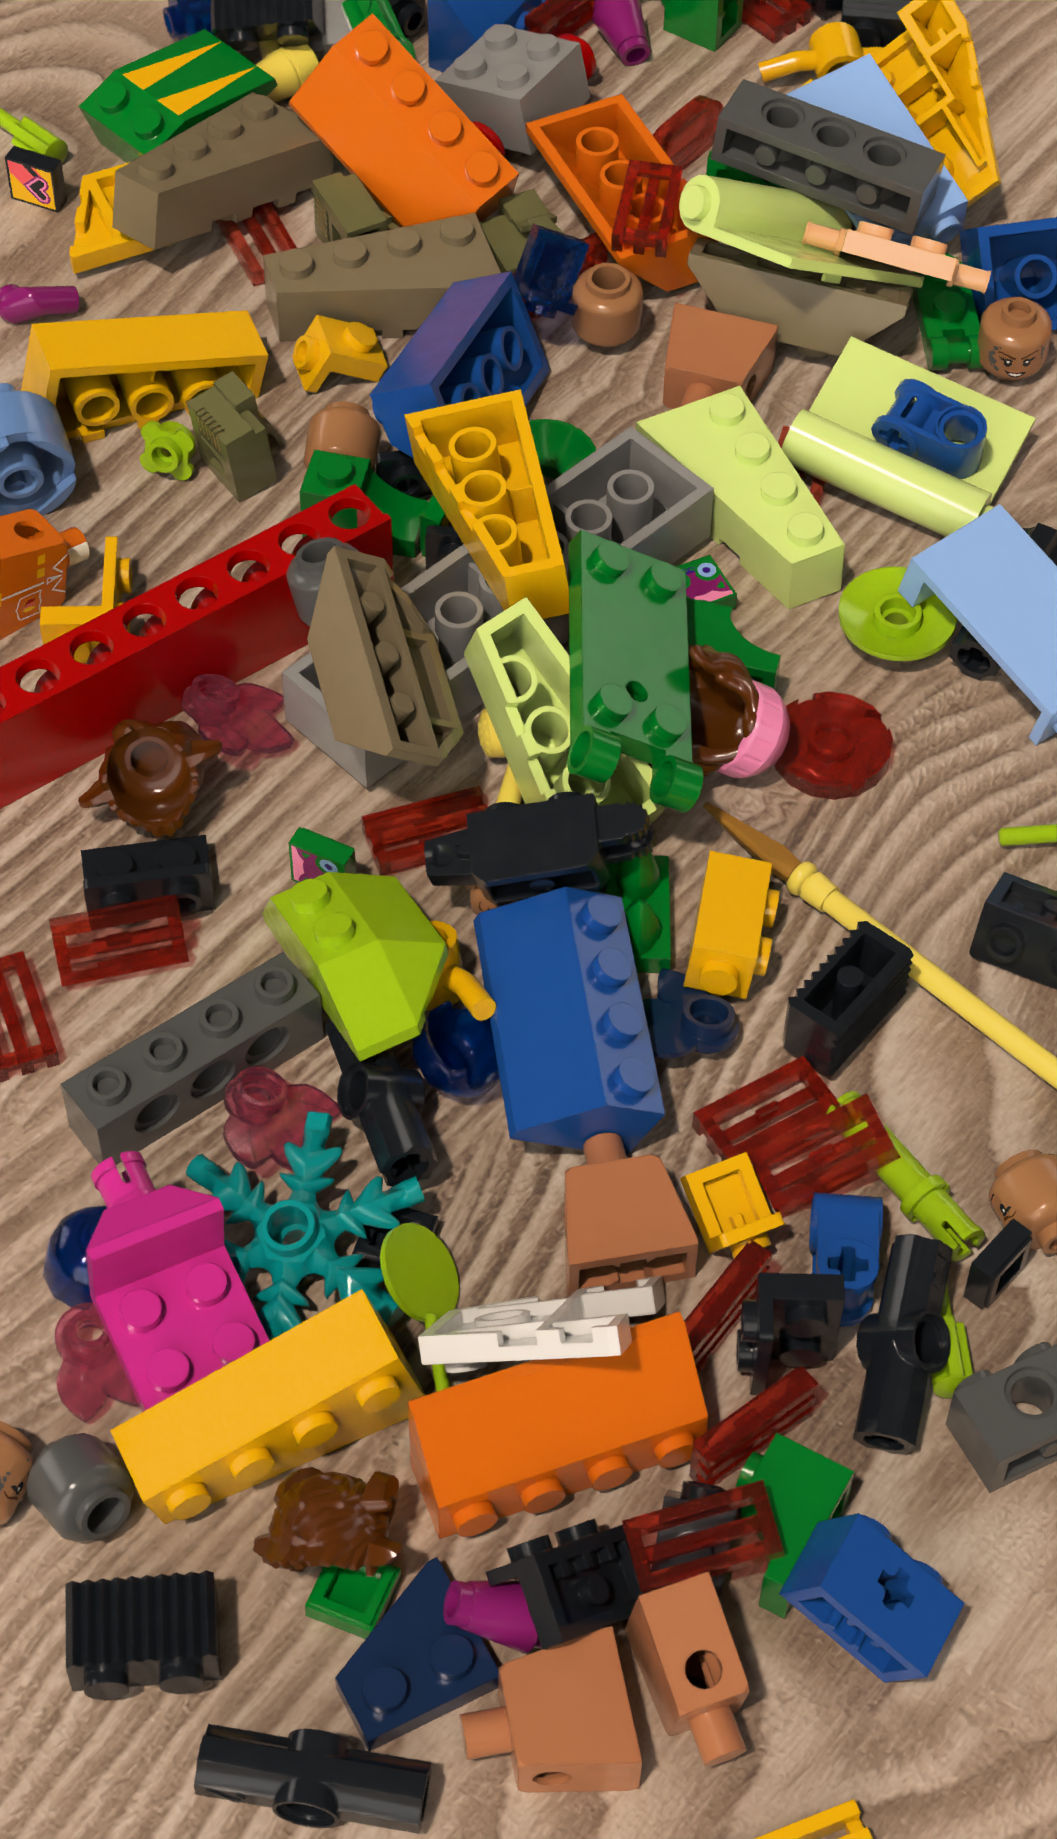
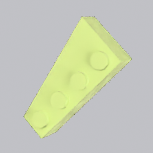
(757, 497)
(527, 696)

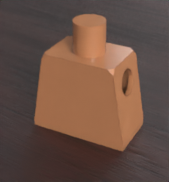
(715, 353)
(623, 1220)
(685, 1635)
(562, 1719)

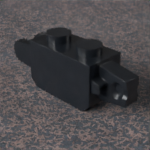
(540, 846)

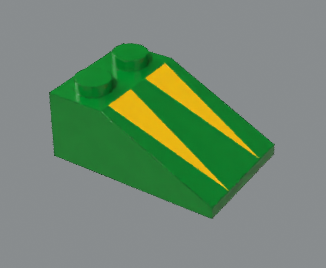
(170, 93)

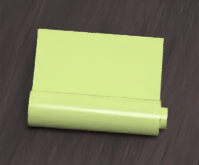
(773, 225)
(838, 444)

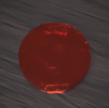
(834, 746)

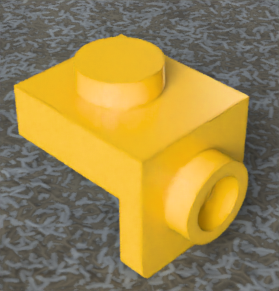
(337, 348)
(730, 1205)

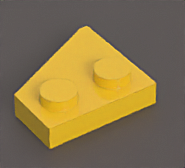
(95, 238)

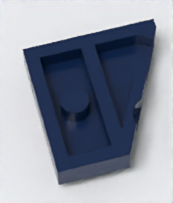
(414, 1665)

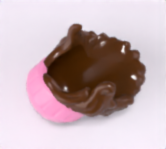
(735, 721)

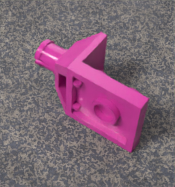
(165, 1282)

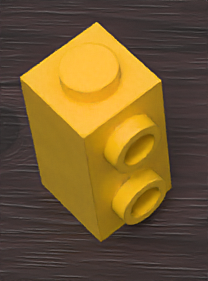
(729, 925)

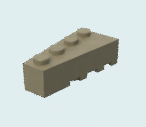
(218, 172)
(375, 278)

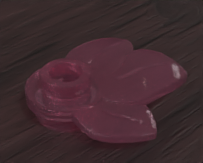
(236, 715)
(268, 1115)
(88, 1368)

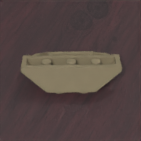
(808, 311)
(379, 663)

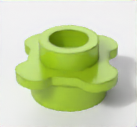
(174, 438)

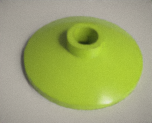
(884, 622)

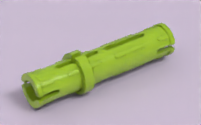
(923, 1195)

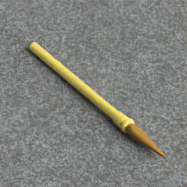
(825, 896)

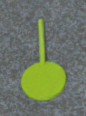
(420, 1278)

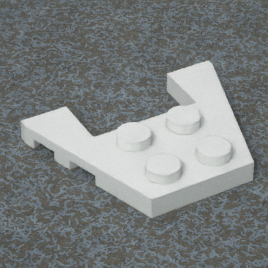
(528, 1329)

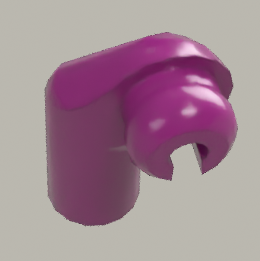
(28, 303)

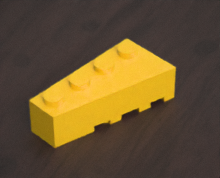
(138, 366)
(493, 491)
(270, 1411)

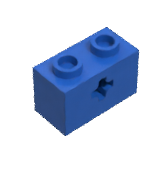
(872, 1597)

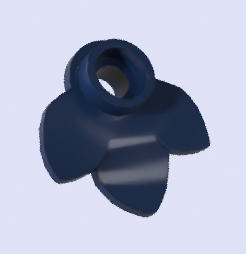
(688, 1019)

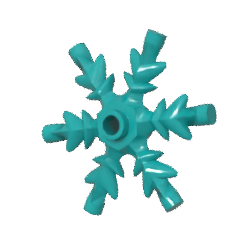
(303, 1219)

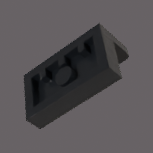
(150, 871)
(1019, 929)
(789, 1321)
(575, 1585)

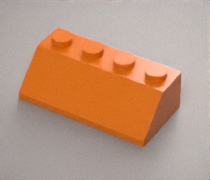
(401, 131)
(590, 157)
(555, 1429)

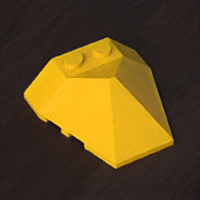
(941, 87)

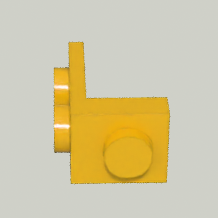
(116, 580)

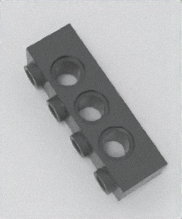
(827, 156)
(192, 1058)
(996, 1434)

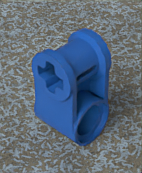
(930, 426)
(848, 1243)

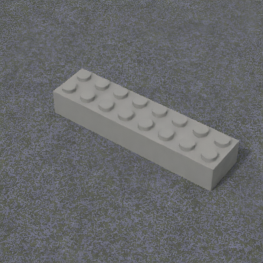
(619, 492)

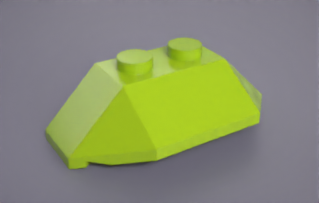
(363, 953)

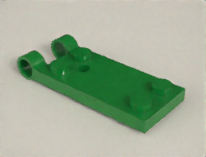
(624, 642)

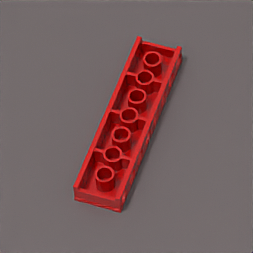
(226, 632)

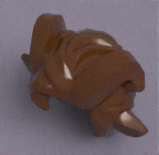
(152, 774)
(331, 1522)

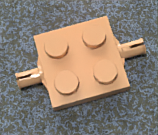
(921, 256)

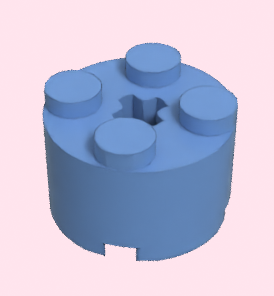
(34, 453)

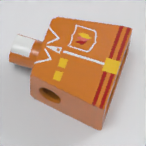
(34, 566)

